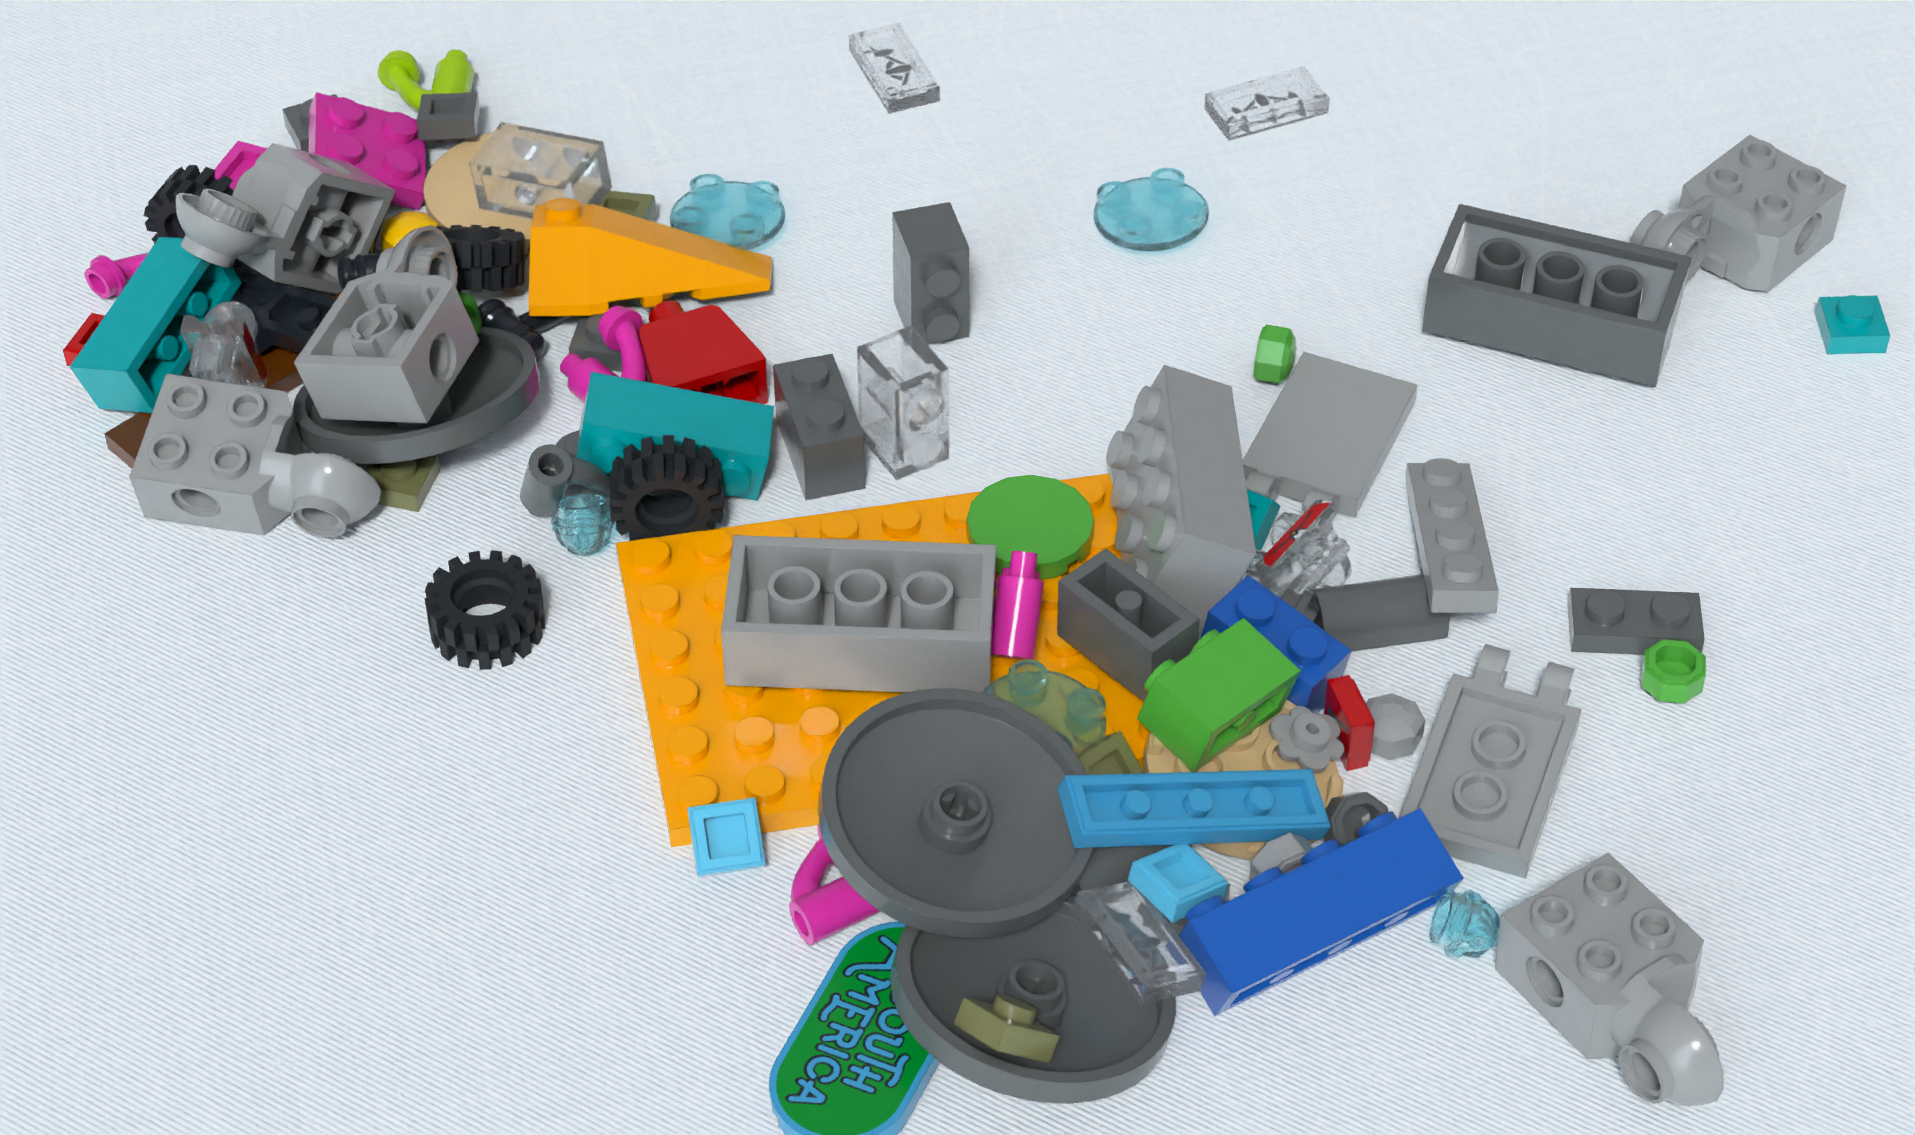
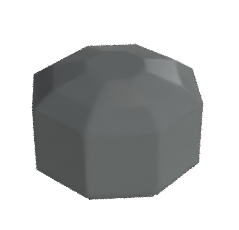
(1350, 813)

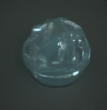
(582, 523)
(1464, 925)

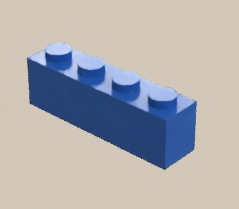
(1319, 908)

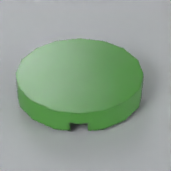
(1032, 517)

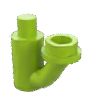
(401, 73)

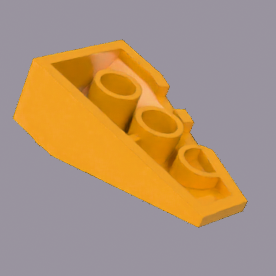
(599, 255)

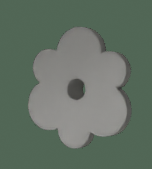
(1307, 738)

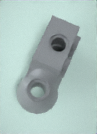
(1749, 216)
(288, 218)
(392, 337)
(239, 465)
(1615, 979)

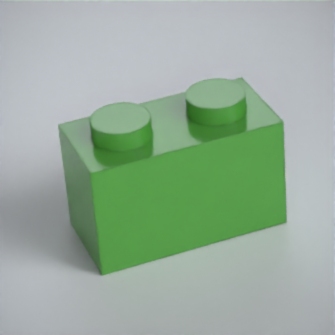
(1217, 693)

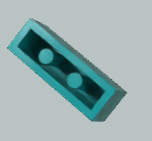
(141, 331)
(628, 410)

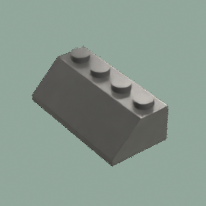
(1556, 294)

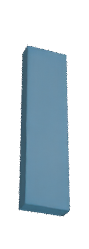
(1191, 807)

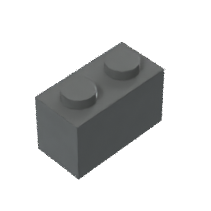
(931, 272)
(819, 426)
(1122, 620)

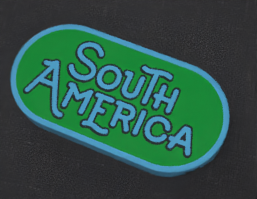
(850, 1054)

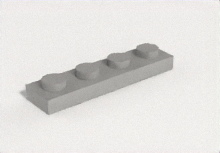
(1451, 537)

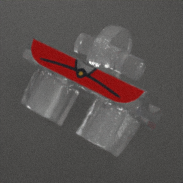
(225, 346)
(1303, 553)

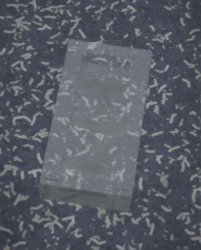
(894, 68)
(1266, 103)
(1138, 942)

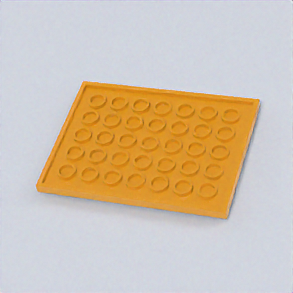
(775, 741)

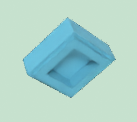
(726, 837)
(1176, 880)

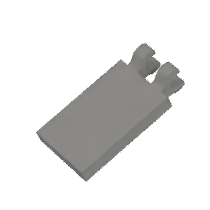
(1328, 434)
(1495, 764)

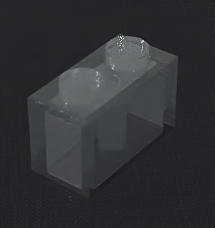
(534, 165)
(903, 402)

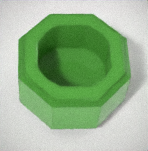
(1275, 354)
(1673, 671)

